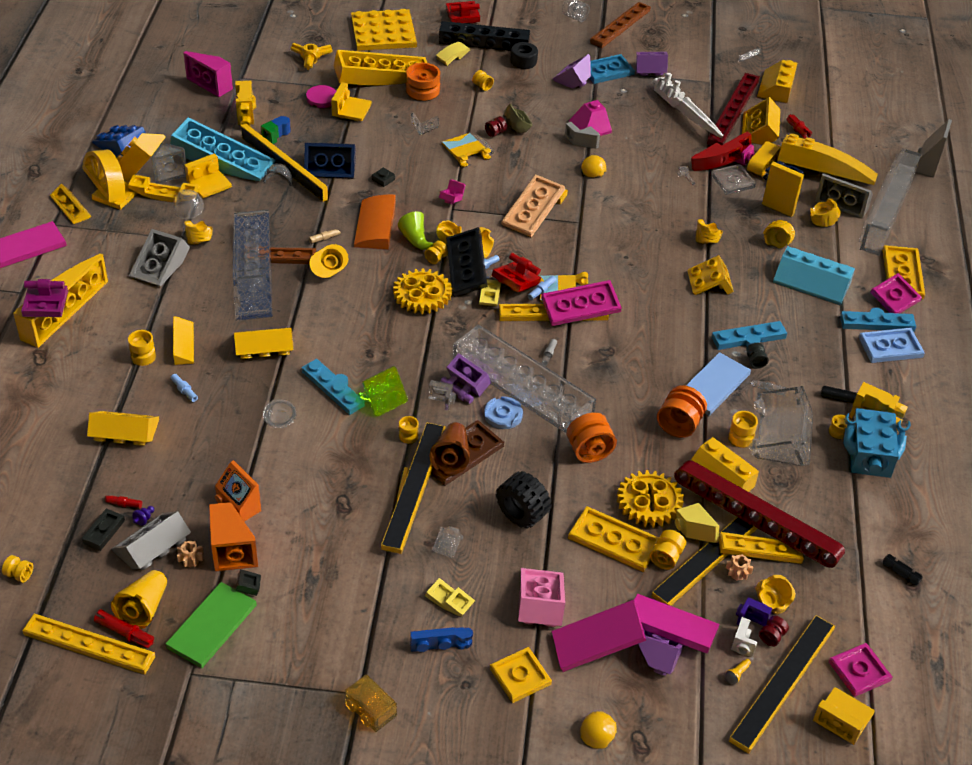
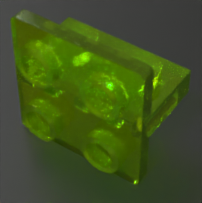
(384, 391)

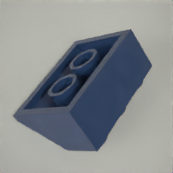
(330, 159)

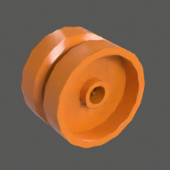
(423, 81)
(591, 437)

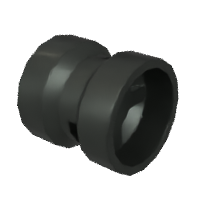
(757, 355)

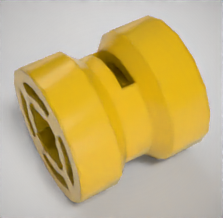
(483, 80)
(436, 252)
(408, 429)
(15, 568)

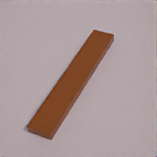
(620, 24)

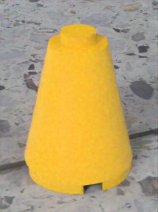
(140, 599)

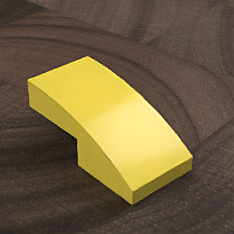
(453, 51)
(490, 294)
(449, 599)

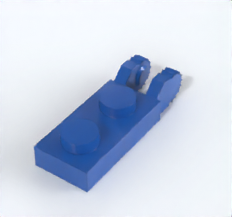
(441, 639)

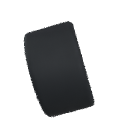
(524, 55)

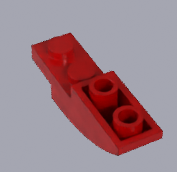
(719, 155)

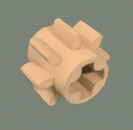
(190, 553)
(739, 567)

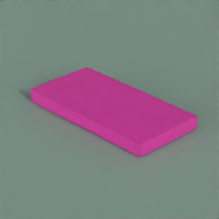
(30, 243)
(581, 303)
(676, 624)
(598, 635)

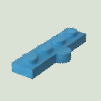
(876, 320)
(749, 335)
(334, 386)

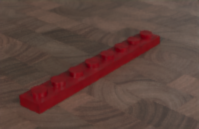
(734, 108)

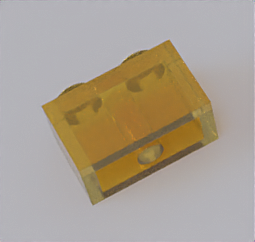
(370, 703)

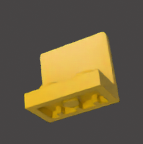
(349, 107)
(207, 175)
(710, 274)
(843, 715)

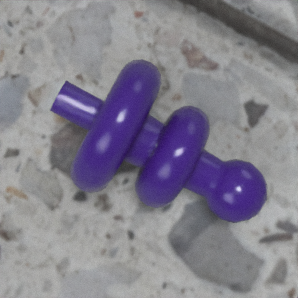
(141, 516)

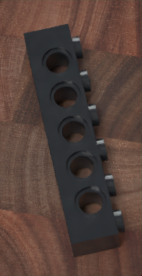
(482, 35)

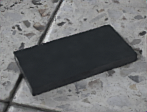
(466, 262)

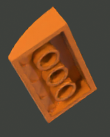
(375, 222)

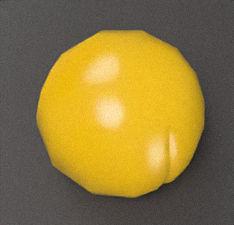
(593, 166)
(447, 229)
(598, 729)

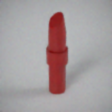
(123, 501)

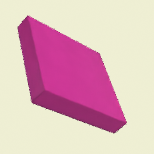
(896, 294)
(860, 669)

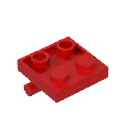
(463, 12)
(518, 274)

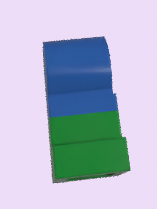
(276, 128)

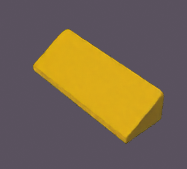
(69, 204)
(183, 341)

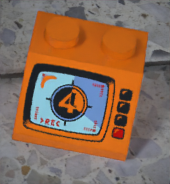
(240, 490)

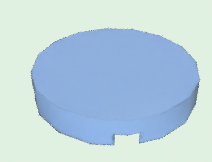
(503, 413)

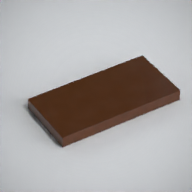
(481, 444)

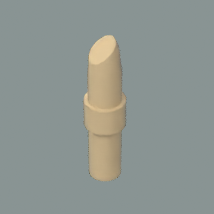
(324, 236)

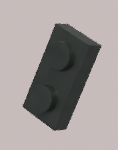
(103, 529)

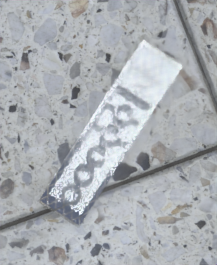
(252, 265)

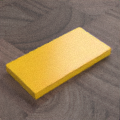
(906, 263)
(613, 538)

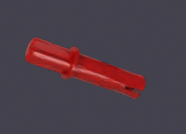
(131, 632)

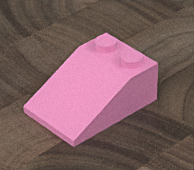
(541, 597)

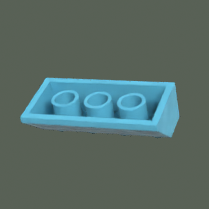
(814, 275)

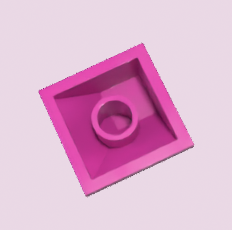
(592, 115)

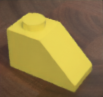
(697, 523)

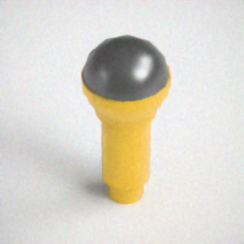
(733, 675)

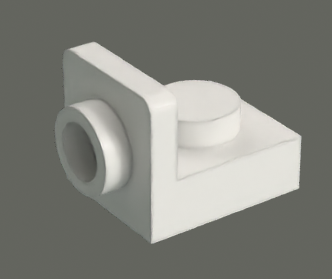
(742, 643)

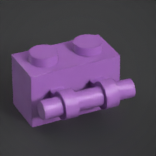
(651, 63)
(468, 375)

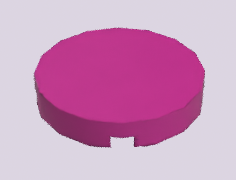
(320, 95)

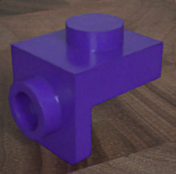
(754, 611)

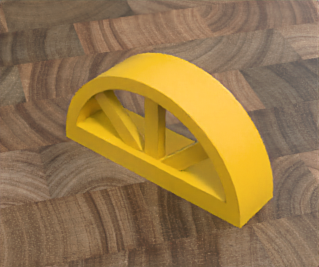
(105, 173)

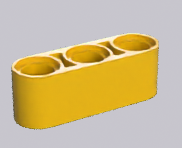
(763, 158)

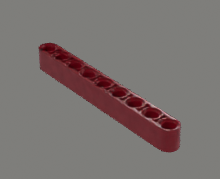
(760, 514)

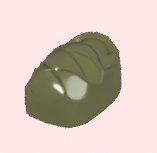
(517, 119)

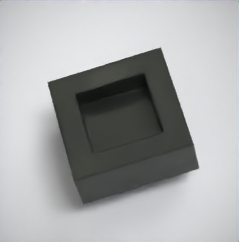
(383, 177)
(248, 582)

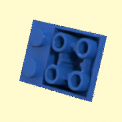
(118, 138)

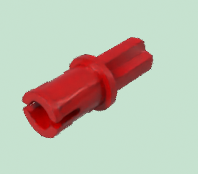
(798, 126)

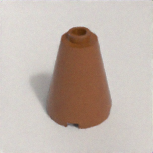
(451, 450)

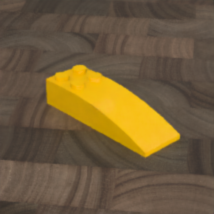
(372, 68)
(824, 159)
(82, 283)

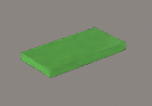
(211, 624)

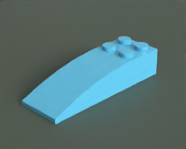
(233, 156)

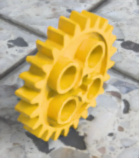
(422, 291)
(635, 500)

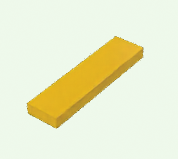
(758, 548)

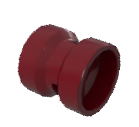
(496, 126)
(773, 631)

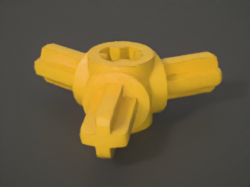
(310, 53)

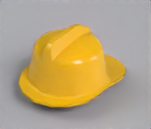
(329, 261)

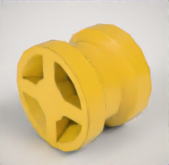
(837, 426)

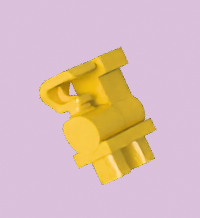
(245, 102)
(878, 400)

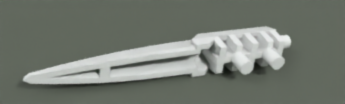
(676, 99)

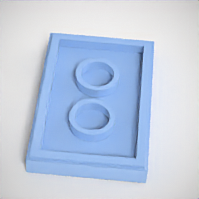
(891, 345)

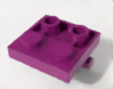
(44, 298)

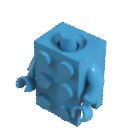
(874, 442)

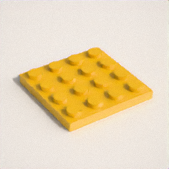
(383, 29)

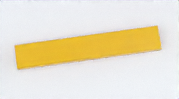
(530, 312)
(89, 643)

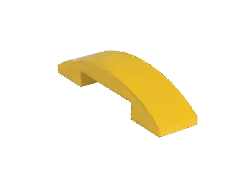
(155, 191)

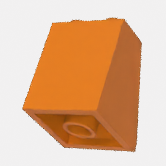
(231, 539)

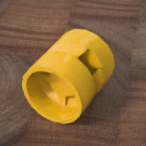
(142, 347)
(742, 429)
(668, 549)

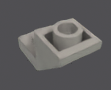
(586, 137)

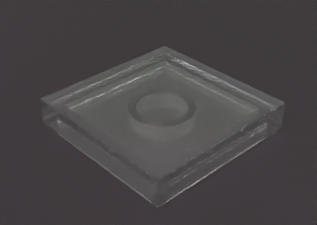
(733, 179)

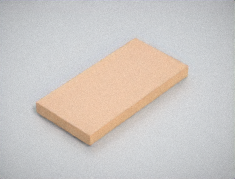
(533, 205)

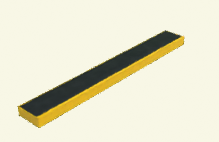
(298, 173)
(412, 491)
(697, 566)
(781, 684)

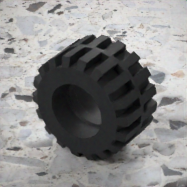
(523, 499)

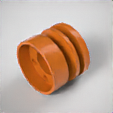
(682, 411)

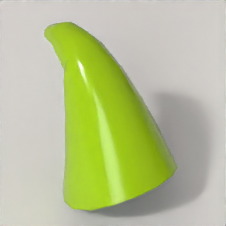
(413, 229)

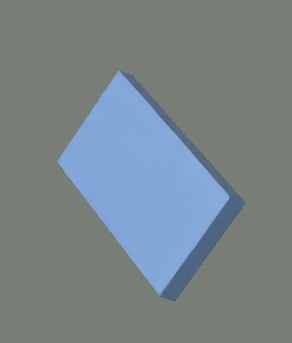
(719, 380)

